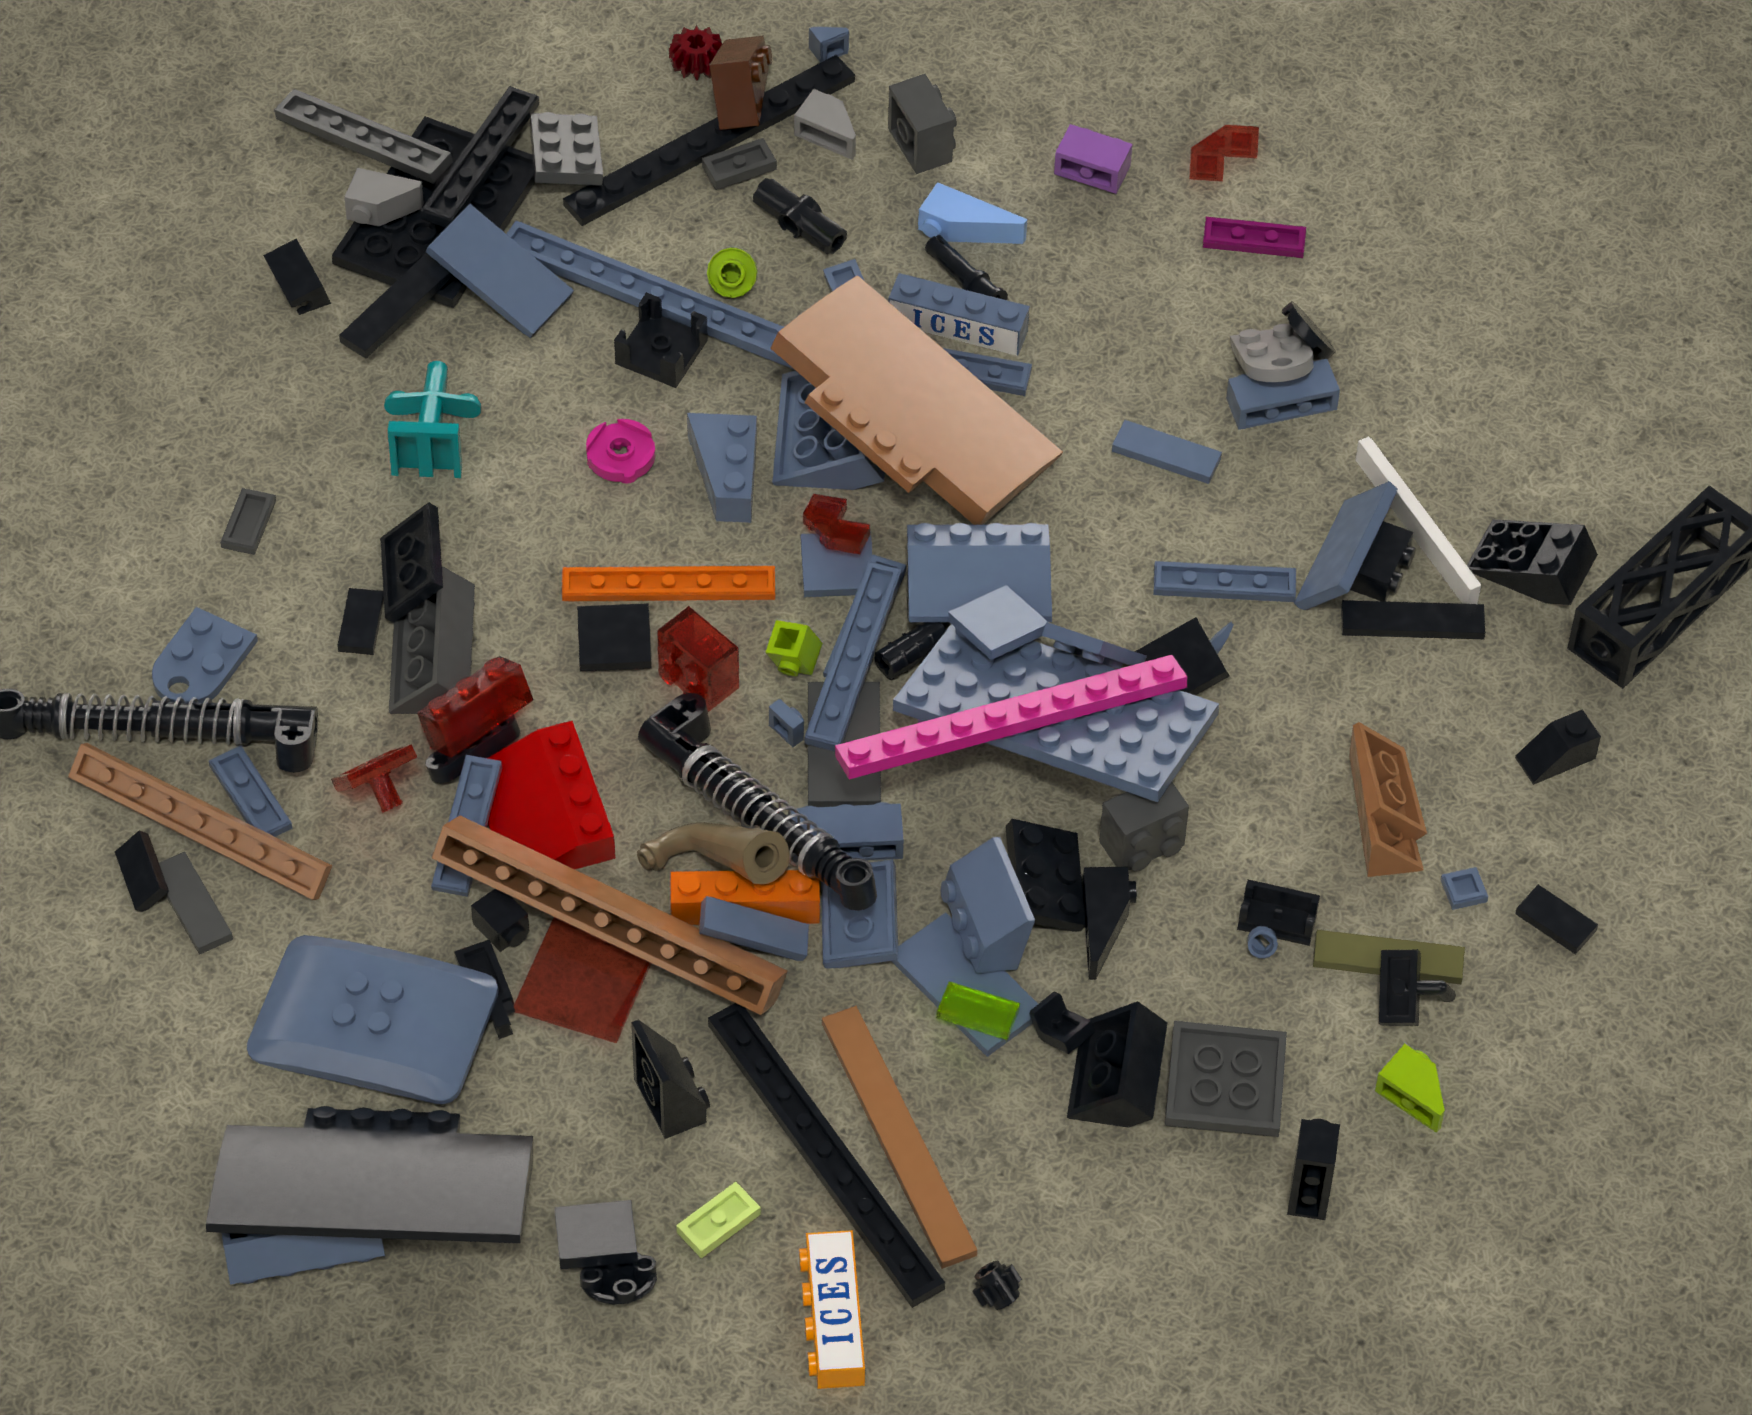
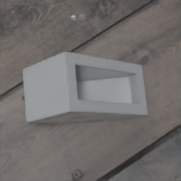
(826, 123)
(381, 197)

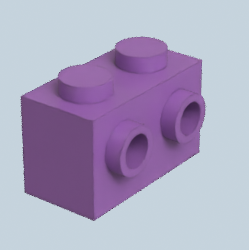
(1093, 158)

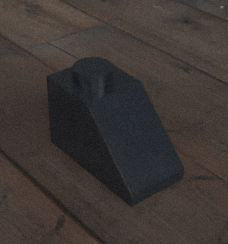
(1560, 747)

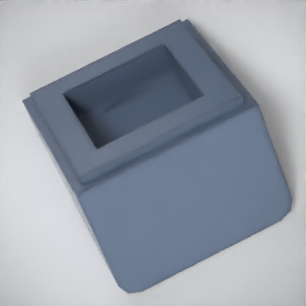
(828, 41)

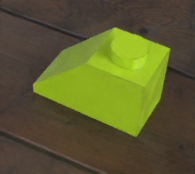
(1413, 1086)

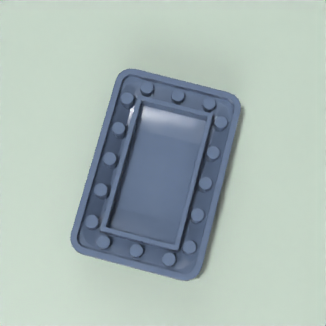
(373, 1018)

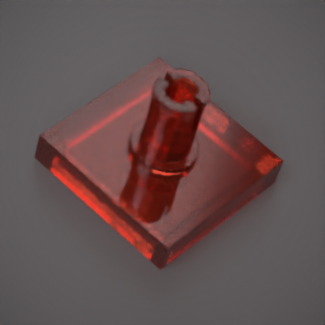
(377, 773)

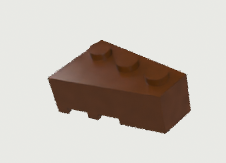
(740, 80)

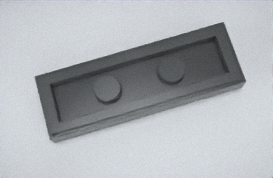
(194, 904)

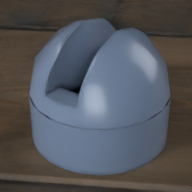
(1256, 946)

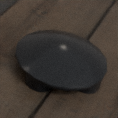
(620, 1282)

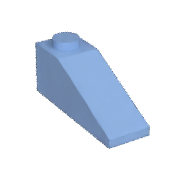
(968, 219)

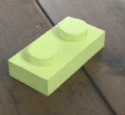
(718, 1220)

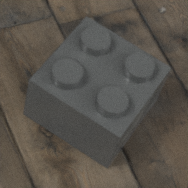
(921, 123)
(1142, 829)

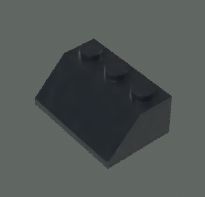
(1119, 1068)

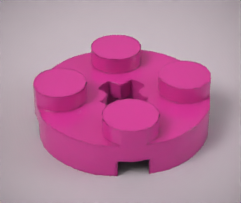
(620, 467)

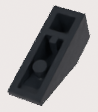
(1106, 906)

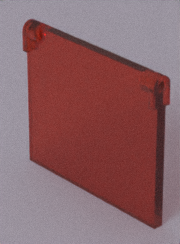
(581, 983)

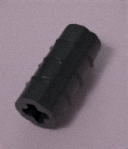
(908, 649)

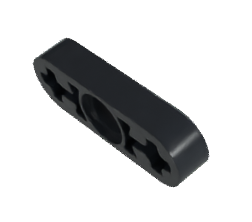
(445, 769)

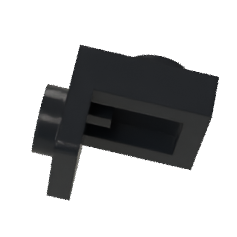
(1058, 1025)

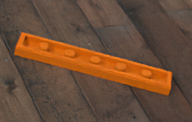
(668, 583)

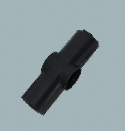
(799, 216)

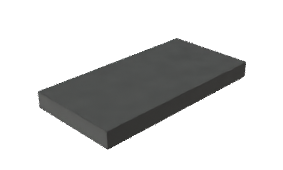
(826, 779)

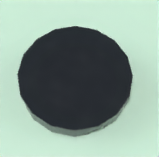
(1308, 330)

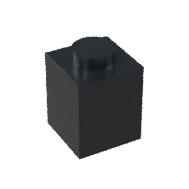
(500, 919)

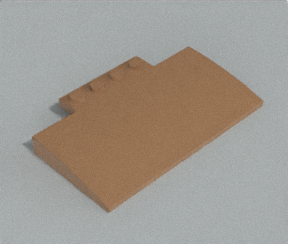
(911, 403)

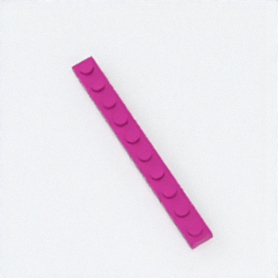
(1010, 716)

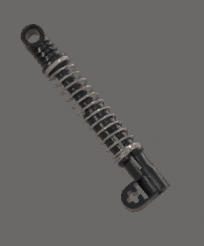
(289, 726)
(676, 738)

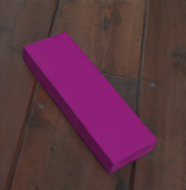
(1254, 237)

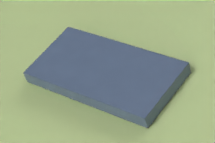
(499, 271)
(1346, 546)
(938, 956)

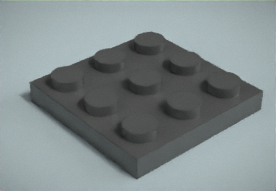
(1226, 1078)

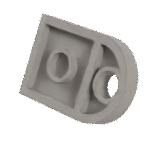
(1272, 354)

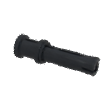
(960, 269)

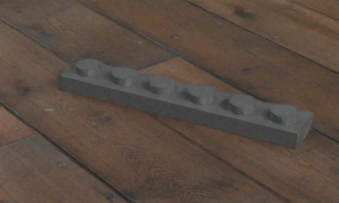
(363, 136)

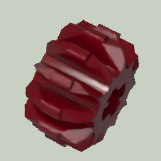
(694, 51)

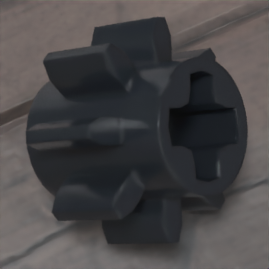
(997, 1285)

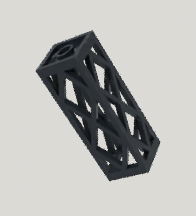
(1600, 635)

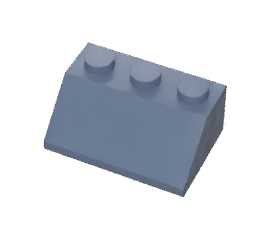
(988, 908)

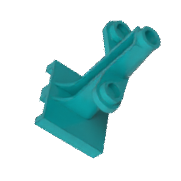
(429, 441)

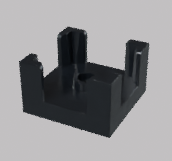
(660, 345)

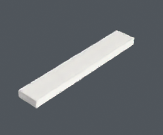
(1420, 523)

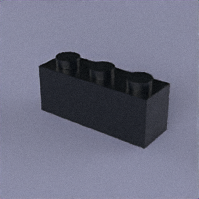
(1313, 1169)

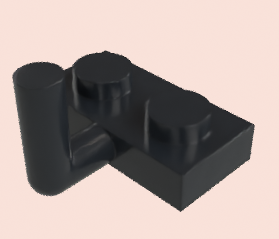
(1402, 988)

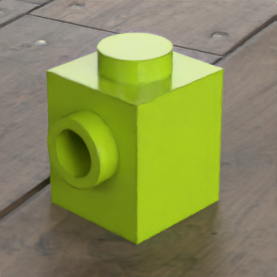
(793, 648)

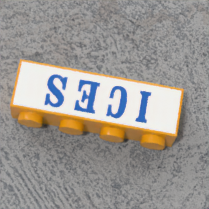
(834, 1309)

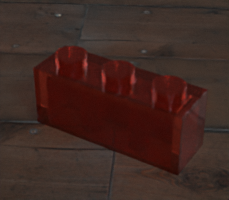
(475, 706)

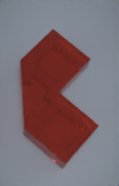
(1228, 141)
(825, 518)

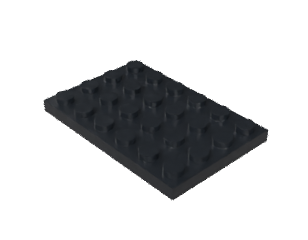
(395, 247)

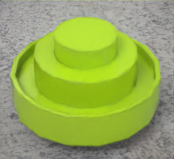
(732, 272)

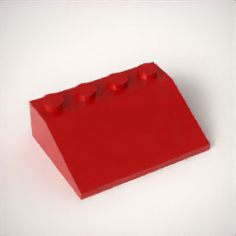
(551, 799)

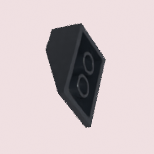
(666, 1082)

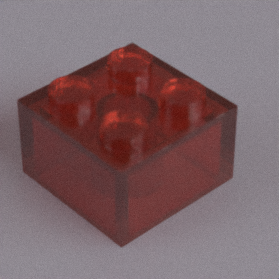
(698, 658)

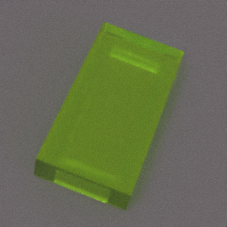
(978, 1010)

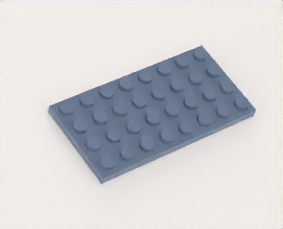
(1125, 747)

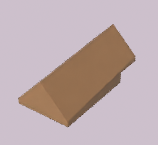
(1385, 804)

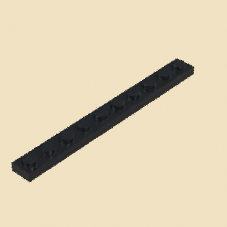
(701, 142)
(826, 1155)

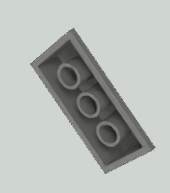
(432, 646)

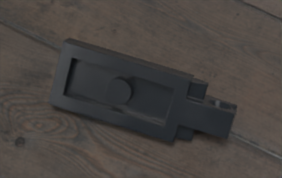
(483, 959)

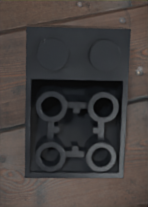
(1535, 558)

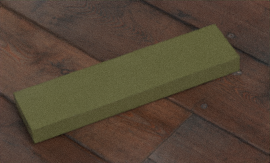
(1363, 955)

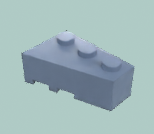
(726, 459)

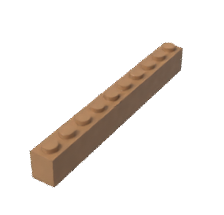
(609, 914)

